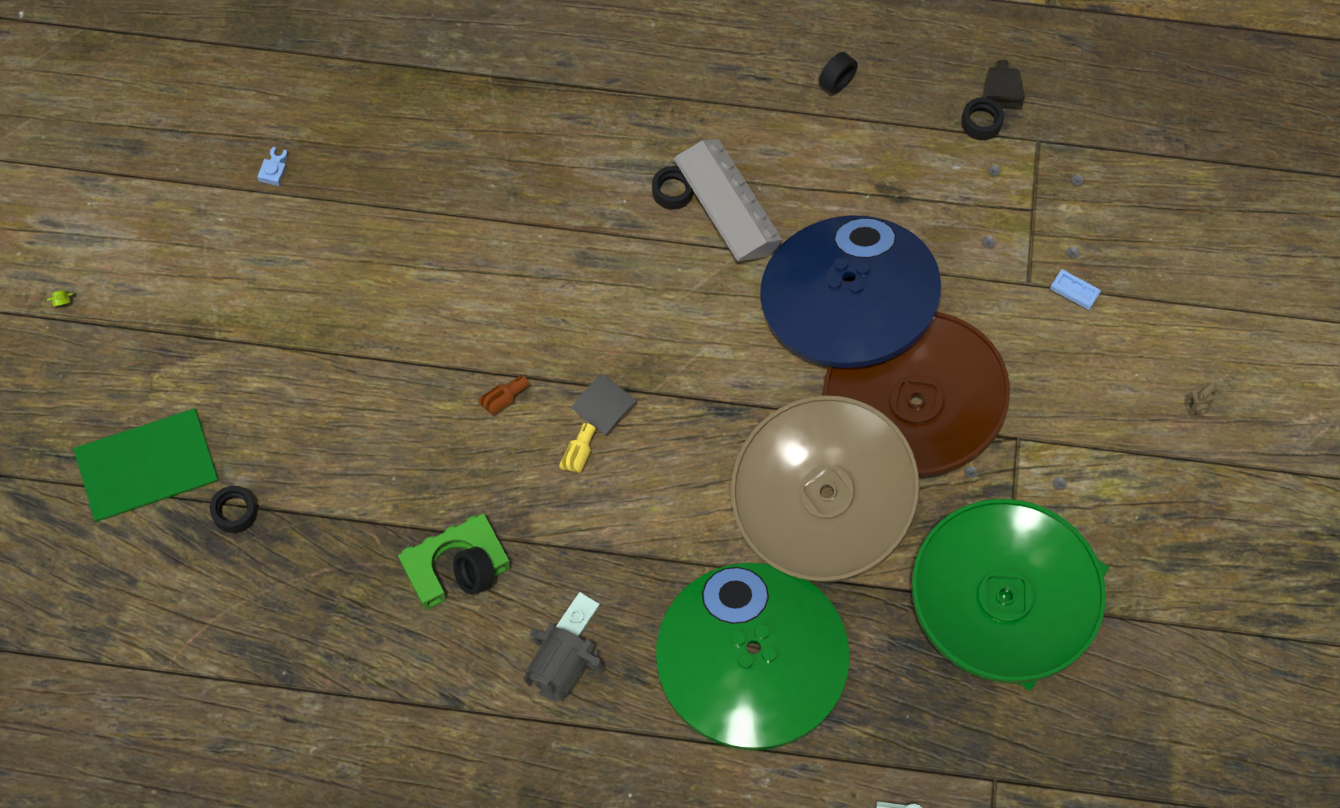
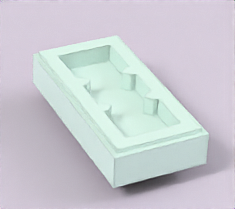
(578, 614)

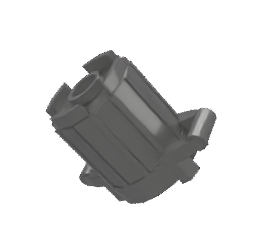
(560, 662)

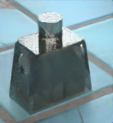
(1004, 86)

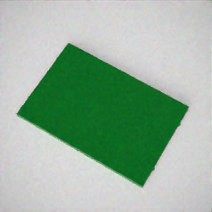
(145, 465)

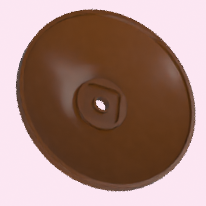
(960, 386)

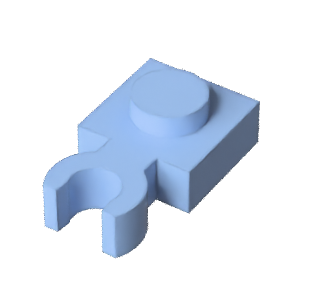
(274, 169)

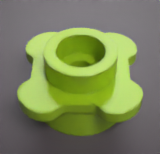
(60, 297)

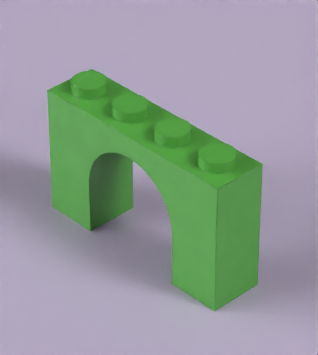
(420, 560)

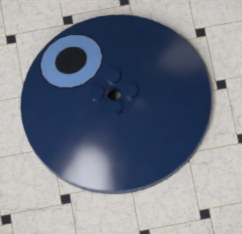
(857, 320)

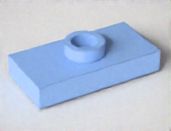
(1075, 289)

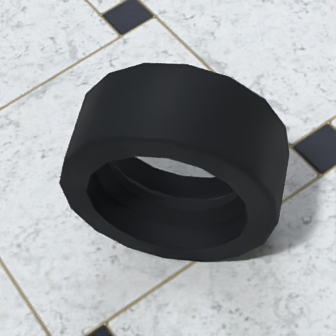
(838, 72)
(987, 105)
(666, 201)
(229, 493)
(464, 573)

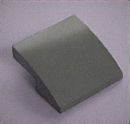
(604, 404)

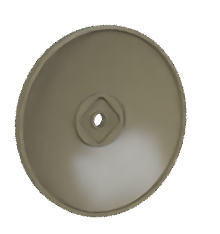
(815, 447)

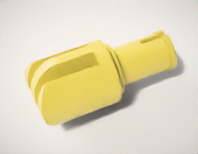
(578, 450)

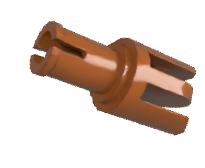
(502, 395)

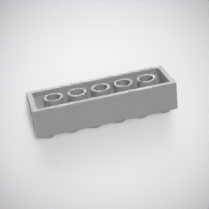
(728, 200)

